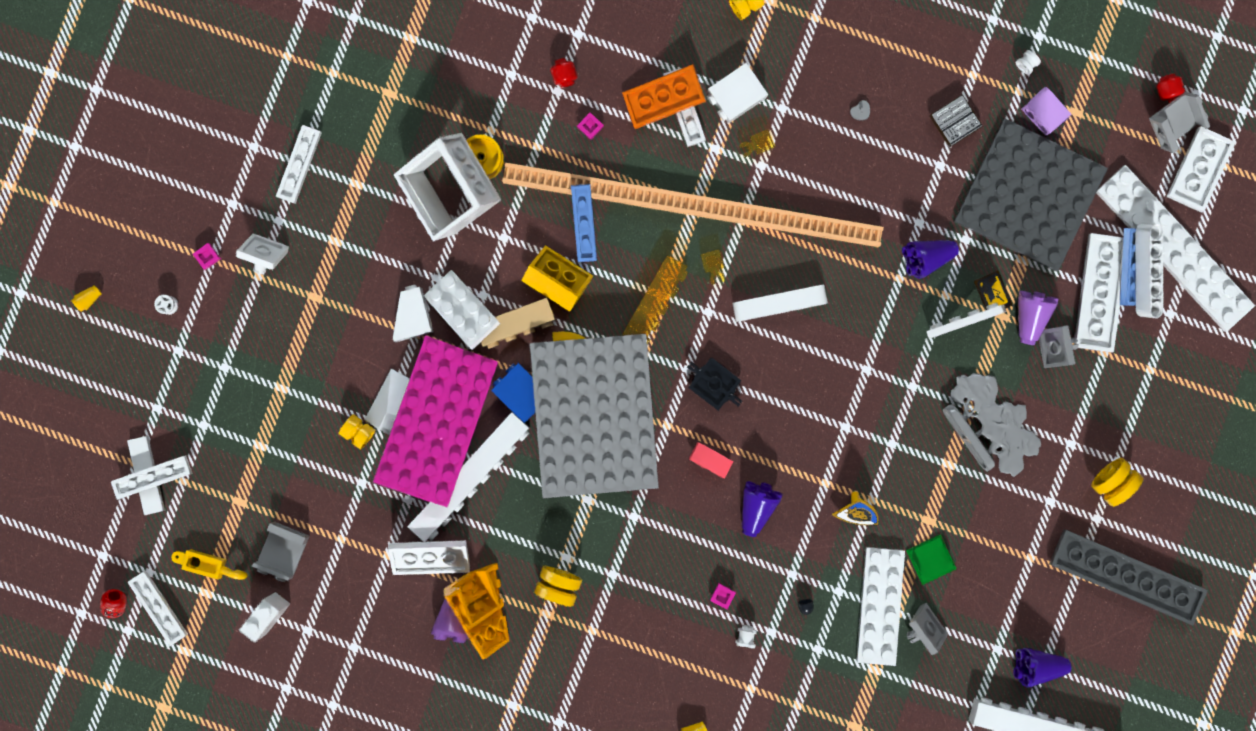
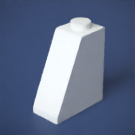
(412, 315)

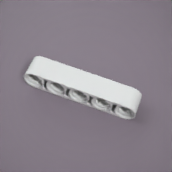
(1149, 270)
(780, 303)

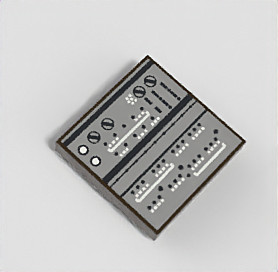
(956, 120)

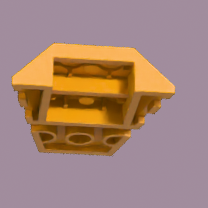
(479, 609)

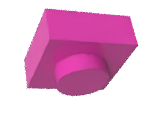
(590, 126)
(206, 256)
(722, 596)

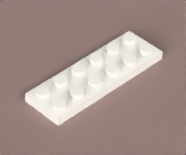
(1100, 293)
(880, 606)

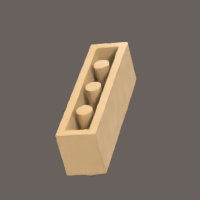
(520, 321)

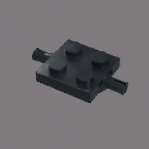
(714, 384)

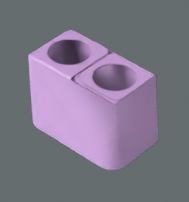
(1046, 111)

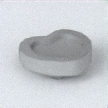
(861, 111)

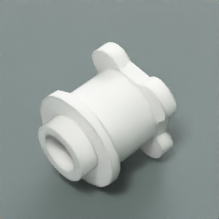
(746, 636)

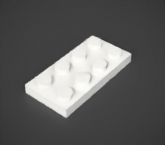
(1201, 169)
(461, 309)
(429, 557)

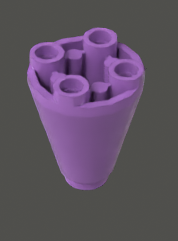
(1033, 315)
(448, 625)

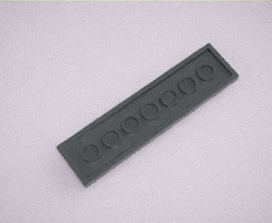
(1128, 577)

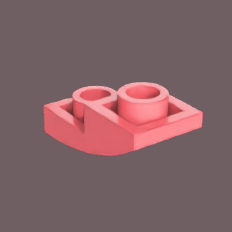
(710, 460)

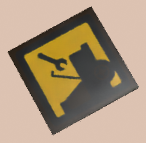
(992, 290)

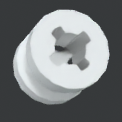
(1028, 62)
(162, 303)

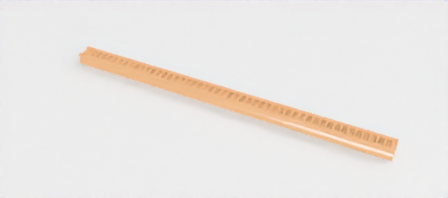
(696, 205)

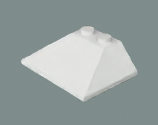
(387, 403)

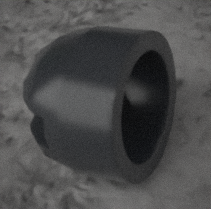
(806, 606)

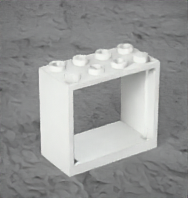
(466, 171)

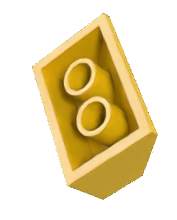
(557, 278)

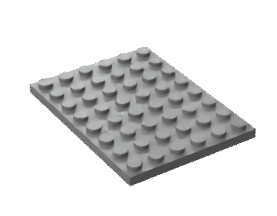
(594, 415)

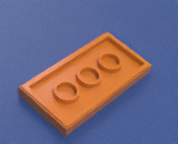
(664, 96)

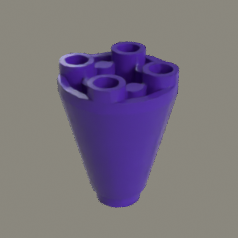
(928, 256)
(758, 506)
(1038, 667)

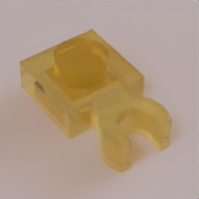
(759, 142)
(712, 263)

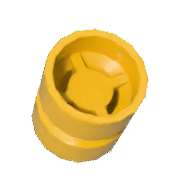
(743, 8)
(356, 431)

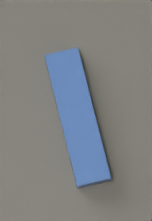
(584, 222)
(1128, 275)

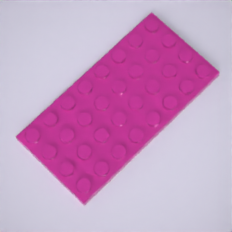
(435, 422)

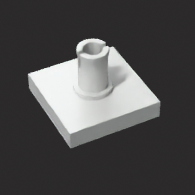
(262, 252)

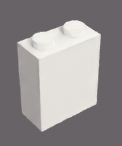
(736, 93)
(264, 617)

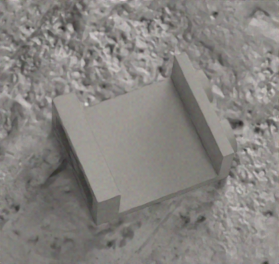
(1178, 119)
(281, 552)

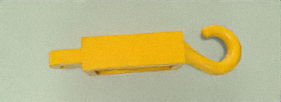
(209, 565)

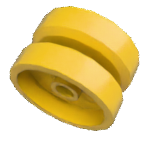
(492, 153)
(1117, 482)
(558, 586)

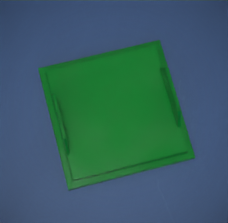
(931, 559)

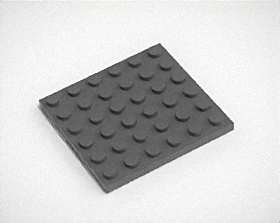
(1030, 195)

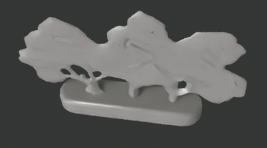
(998, 422)

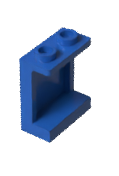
(516, 391)

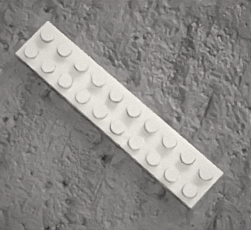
(1181, 253)

